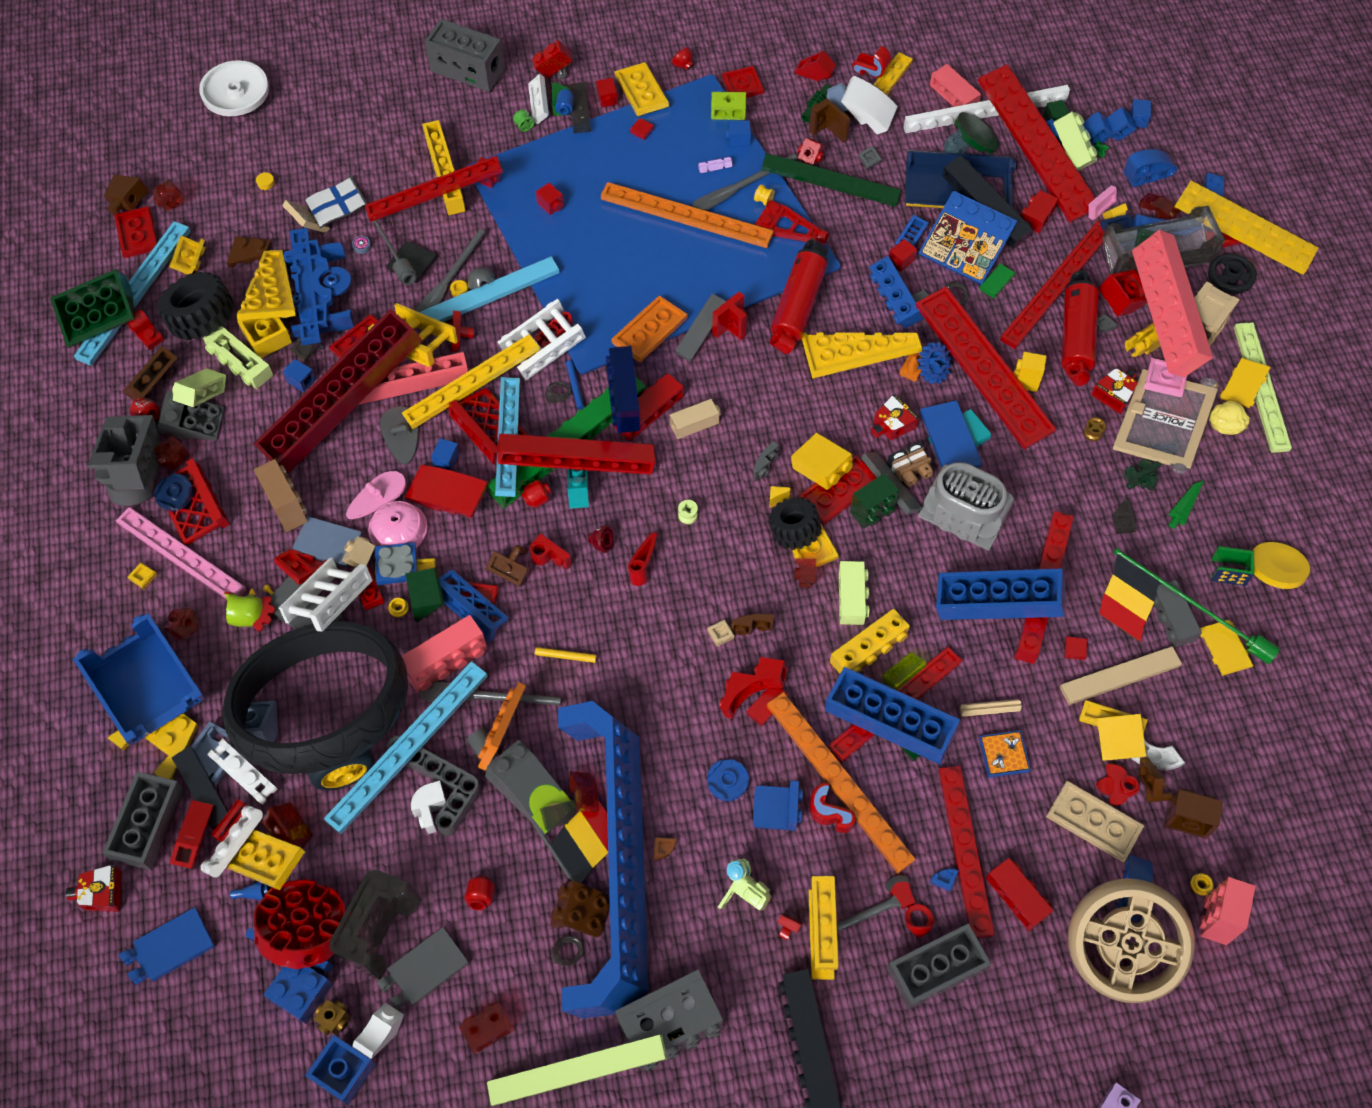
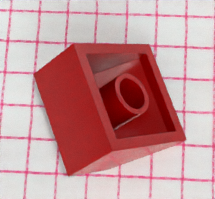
(1124, 292)

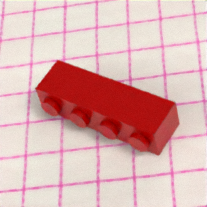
(656, 402)

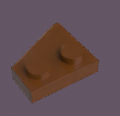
(247, 250)

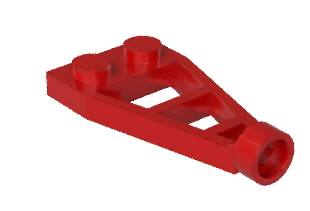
(774, 212)

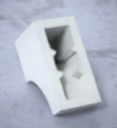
(379, 1031)

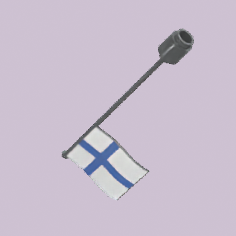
(343, 201)

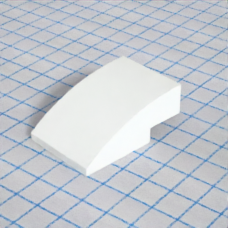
(869, 105)

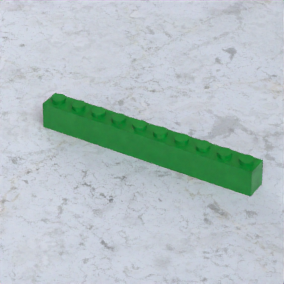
(584, 425)

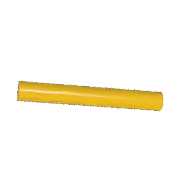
(565, 655)

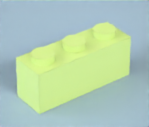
(1076, 140)
(199, 387)
(853, 593)

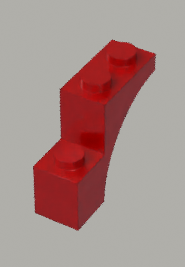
(767, 674)

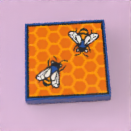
(1004, 754)

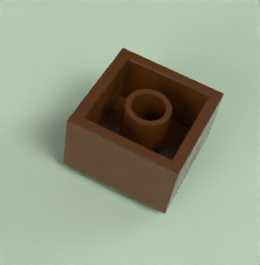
(1193, 813)

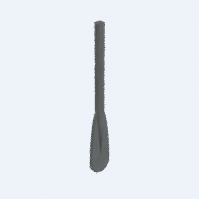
(718, 196)
(437, 293)
(438, 687)

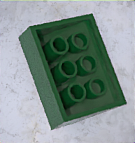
(94, 307)

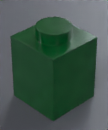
(1055, 110)

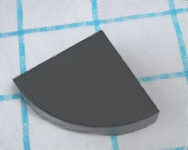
(1105, 324)

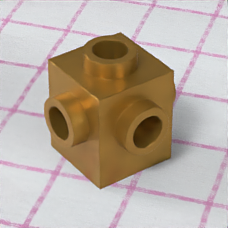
(337, 1022)

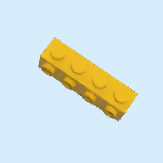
(871, 643)

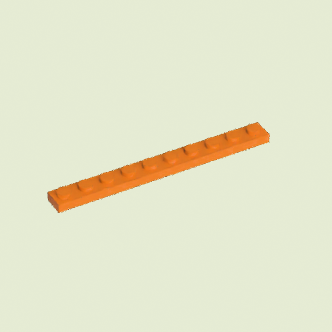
(687, 215)
(841, 783)

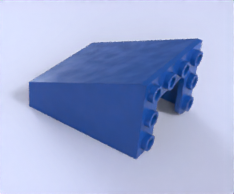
(140, 681)

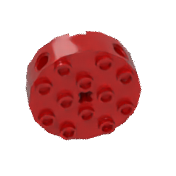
(297, 923)

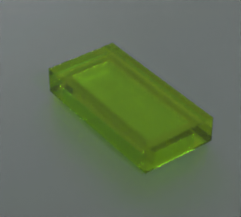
(904, 670)

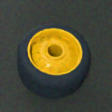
(344, 774)

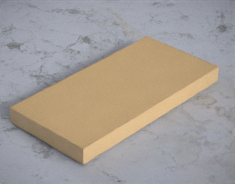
(1095, 821)

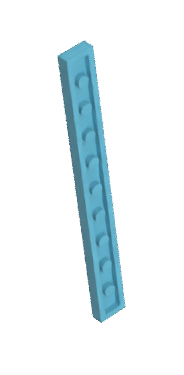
(139, 284)
(405, 748)

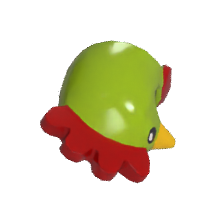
(248, 610)

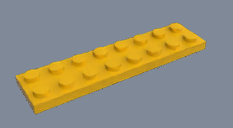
(1250, 228)

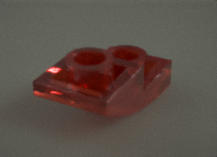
(1163, 207)
(585, 791)

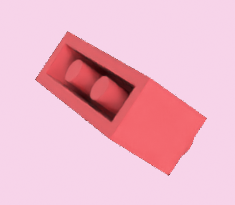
(953, 87)

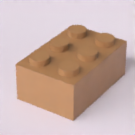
(280, 494)

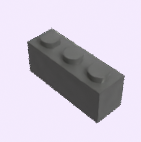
(1175, 616)

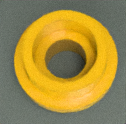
(398, 602)
(1206, 880)

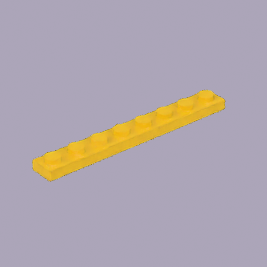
(471, 381)

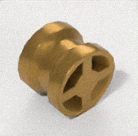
(1094, 424)

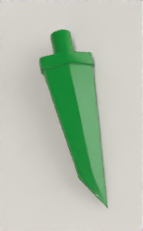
(1183, 508)

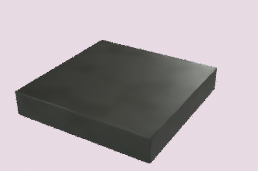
(418, 257)

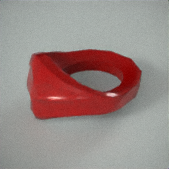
(919, 931)

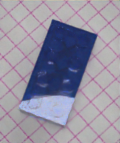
(623, 389)

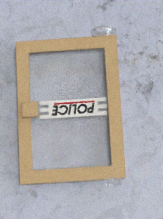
(1166, 425)

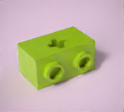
(728, 105)

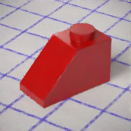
(816, 66)

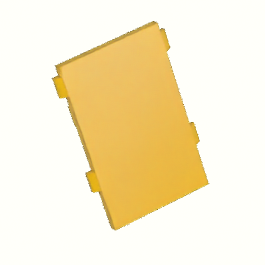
(1245, 382)
(1226, 648)

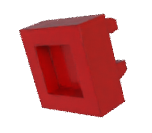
(789, 925)

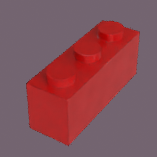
(1019, 894)

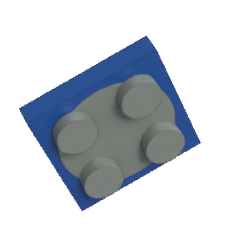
(394, 562)

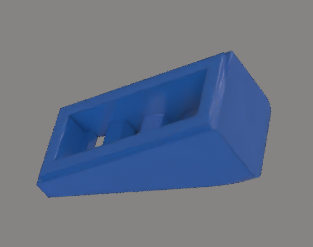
(914, 221)

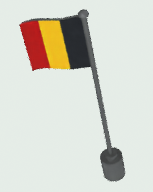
(580, 842)

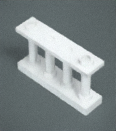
(552, 351)
(334, 603)

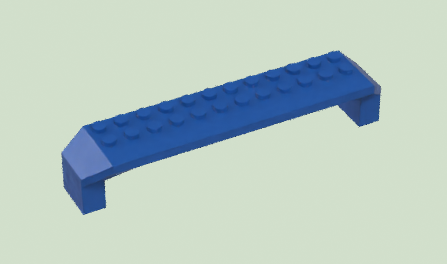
(626, 972)

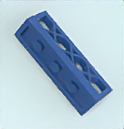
(465, 605)

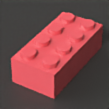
(444, 653)

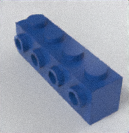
(896, 293)

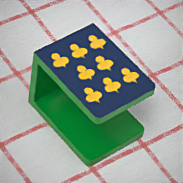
(1233, 556)

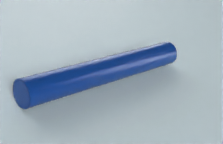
(574, 384)

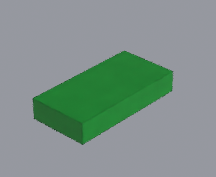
(997, 281)

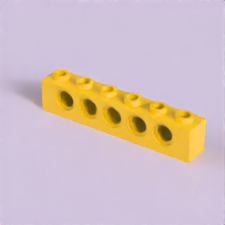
(442, 164)

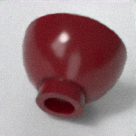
(602, 538)

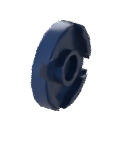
(173, 492)

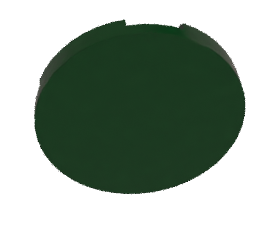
(976, 133)

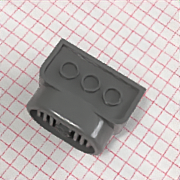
(127, 458)

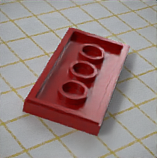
(839, 496)

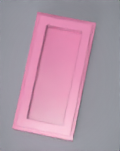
(1102, 202)

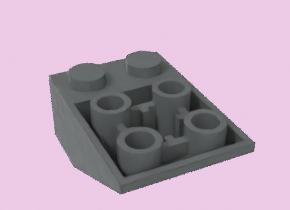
(189, 422)

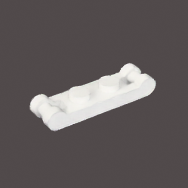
(242, 771)
(229, 847)

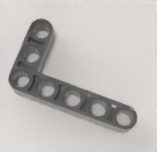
(457, 787)

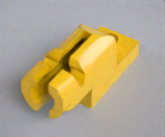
(1143, 341)

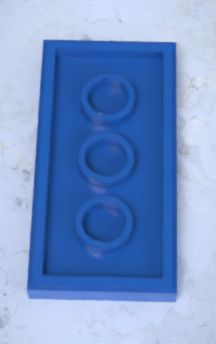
(950, 434)

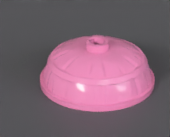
(407, 529)

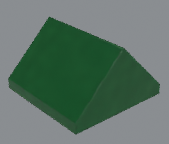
(424, 592)

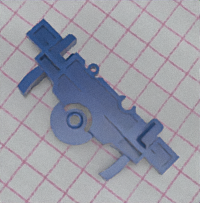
(312, 298)

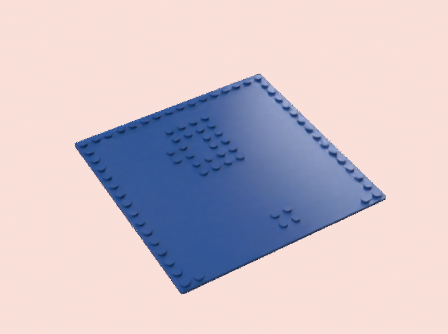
(625, 258)

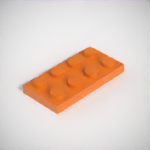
(650, 328)
(500, 725)

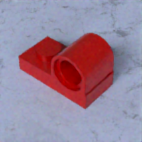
(145, 330)
(550, 550)

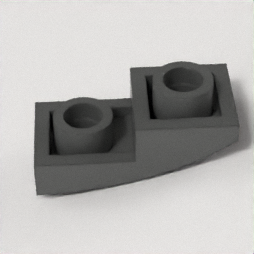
(762, 464)

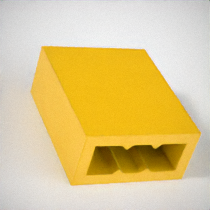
(822, 461)

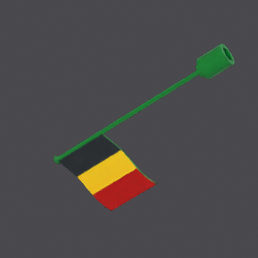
(1133, 593)

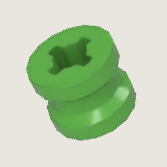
(523, 120)

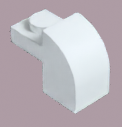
(425, 801)

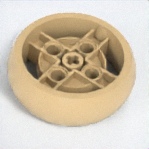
(1120, 984)

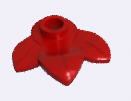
(1114, 784)

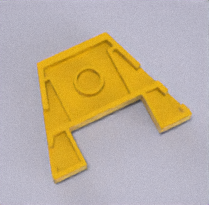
(169, 739)

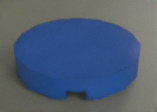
(727, 780)

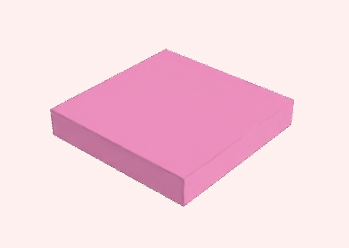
(1162, 381)

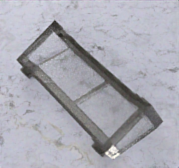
(1196, 236)

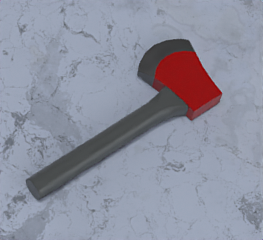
(901, 897)

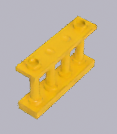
(423, 354)
(823, 928)

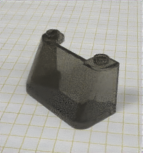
(369, 919)

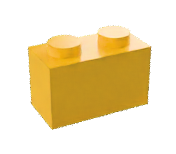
(1030, 370)

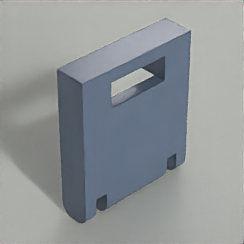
(206, 743)

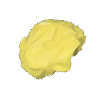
(1229, 418)

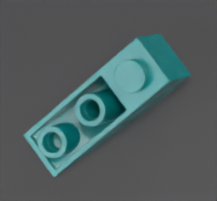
(578, 488)

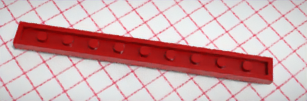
(1053, 287)

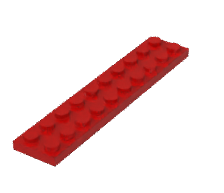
(1037, 142)
(985, 368)

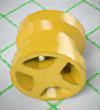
(764, 195)

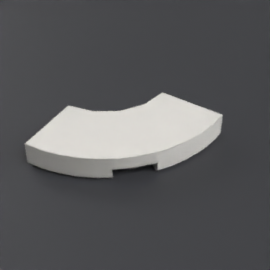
(1163, 758)

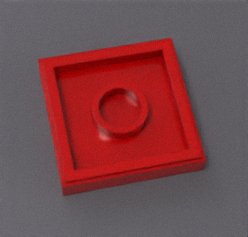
(743, 81)

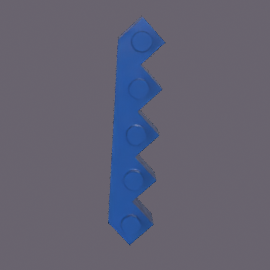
(1102, 128)

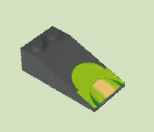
(525, 783)

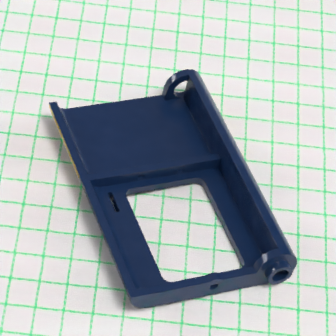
(929, 189)

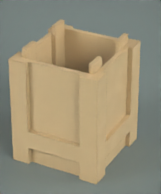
(1214, 310)

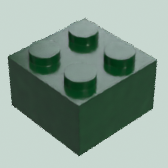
(874, 501)

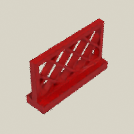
(473, 429)
(210, 502)

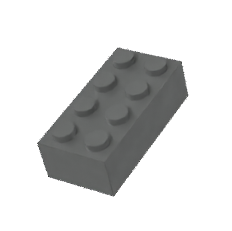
(143, 821)
(938, 966)

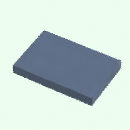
(324, 540)

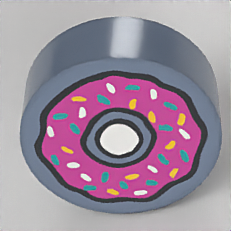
(361, 244)

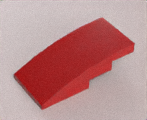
(446, 491)

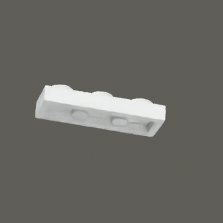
(538, 99)

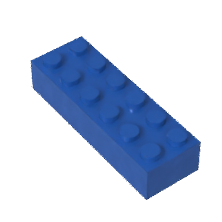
(1001, 594)
(892, 715)

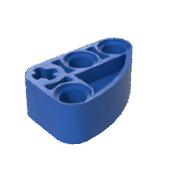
(1148, 167)
(1136, 869)

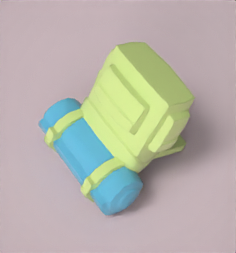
(744, 885)

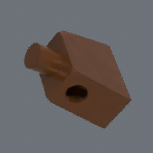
(124, 193)

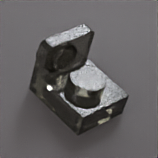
(304, 351)

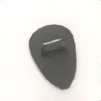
(399, 435)

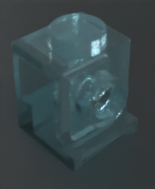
(955, 143)

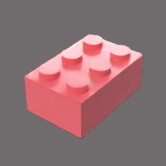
(1227, 911)

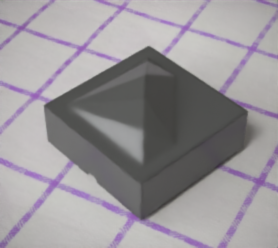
(869, 158)

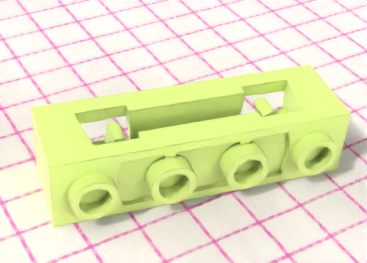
(258, 370)

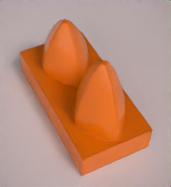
(910, 367)

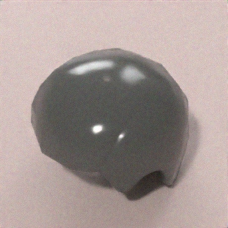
(478, 275)

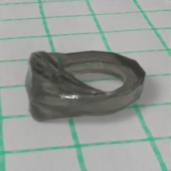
(958, 285)
(551, 397)
(556, 947)

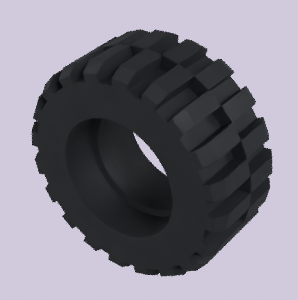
(195, 306)

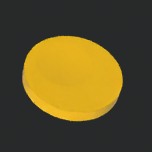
(1280, 565)

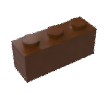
(150, 374)

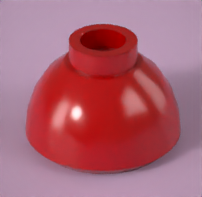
(683, 59)

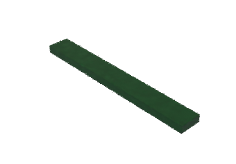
(831, 179)

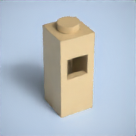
(694, 418)

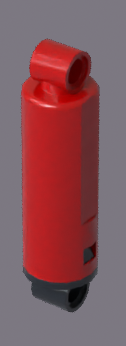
(799, 296)
(1079, 328)

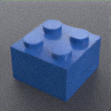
(298, 991)
(340, 1069)

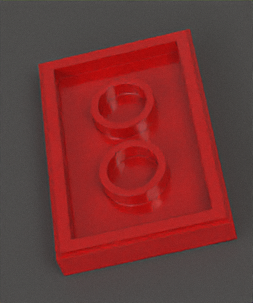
(136, 231)

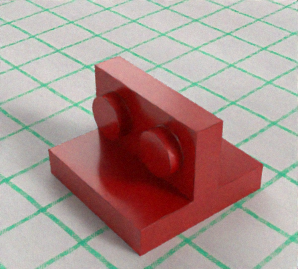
(730, 317)

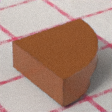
(663, 847)

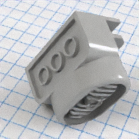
(968, 504)

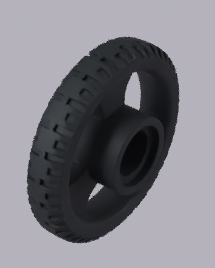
(1232, 273)

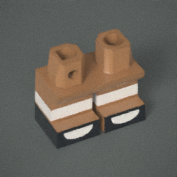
(909, 463)

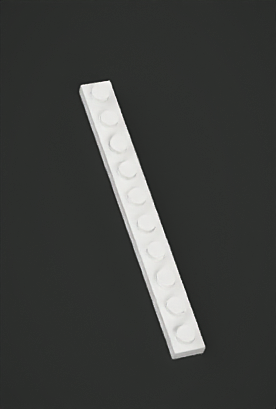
(980, 109)

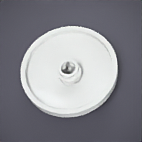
(234, 88)

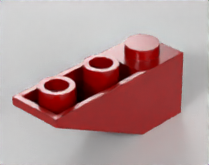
(191, 835)

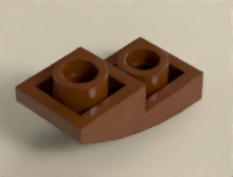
(744, 624)

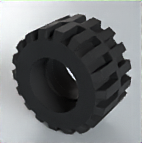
(797, 534)

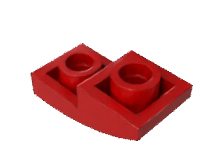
(371, 595)

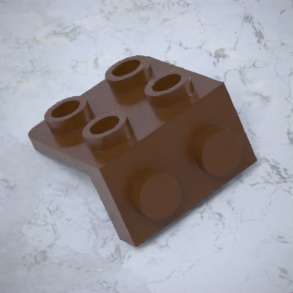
(831, 117)
(580, 908)

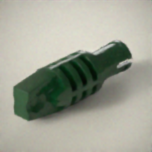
(818, 97)

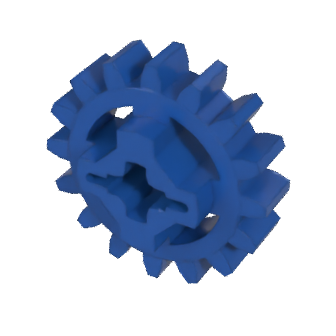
(934, 363)

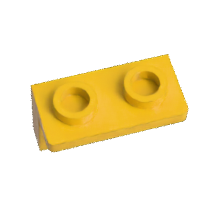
(187, 255)

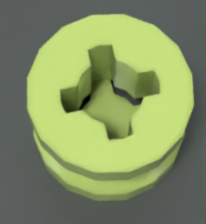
(686, 516)

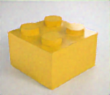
(265, 335)

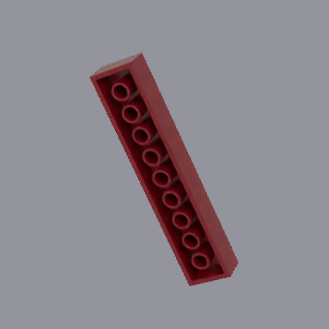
(338, 391)

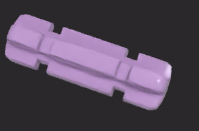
(716, 164)

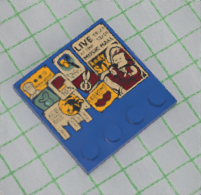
(967, 238)

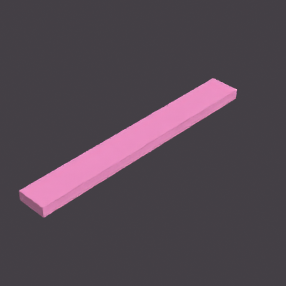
(179, 553)

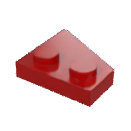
(297, 565)

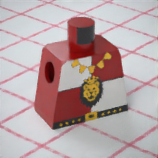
(1116, 389)
(894, 419)
(98, 890)

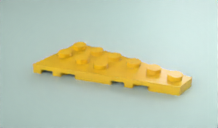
(269, 290)
(851, 350)

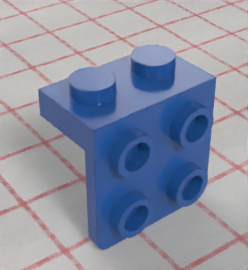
(777, 807)

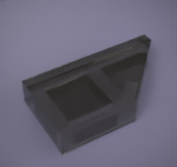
(1124, 519)
(558, 814)

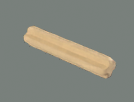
(990, 707)

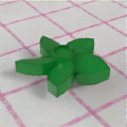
(1101, 149)

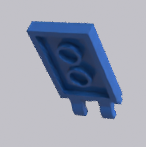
(168, 947)

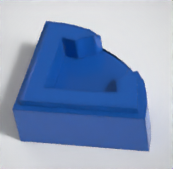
(945, 878)

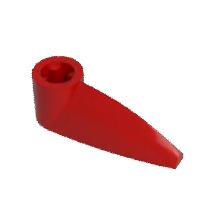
(641, 560)

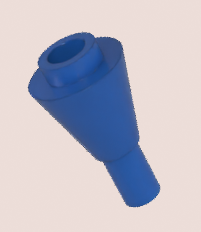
(254, 891)

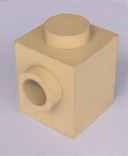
(358, 551)

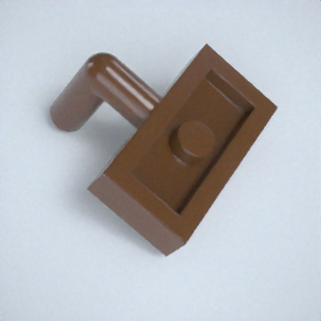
(508, 567)
(1153, 781)

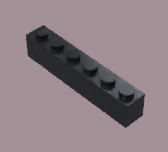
(972, 185)
(809, 1040)

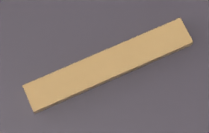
(1120, 675)

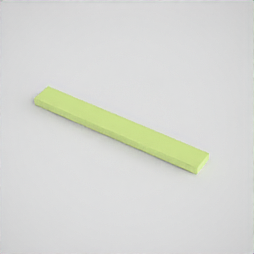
(1266, 397)
(577, 1070)

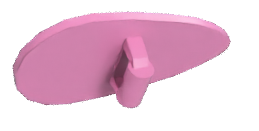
(377, 493)

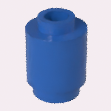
(564, 102)

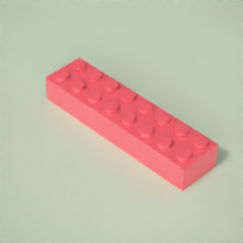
(1172, 304)

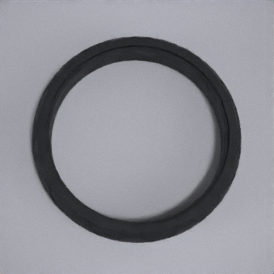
(334, 747)

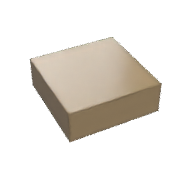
(720, 633)

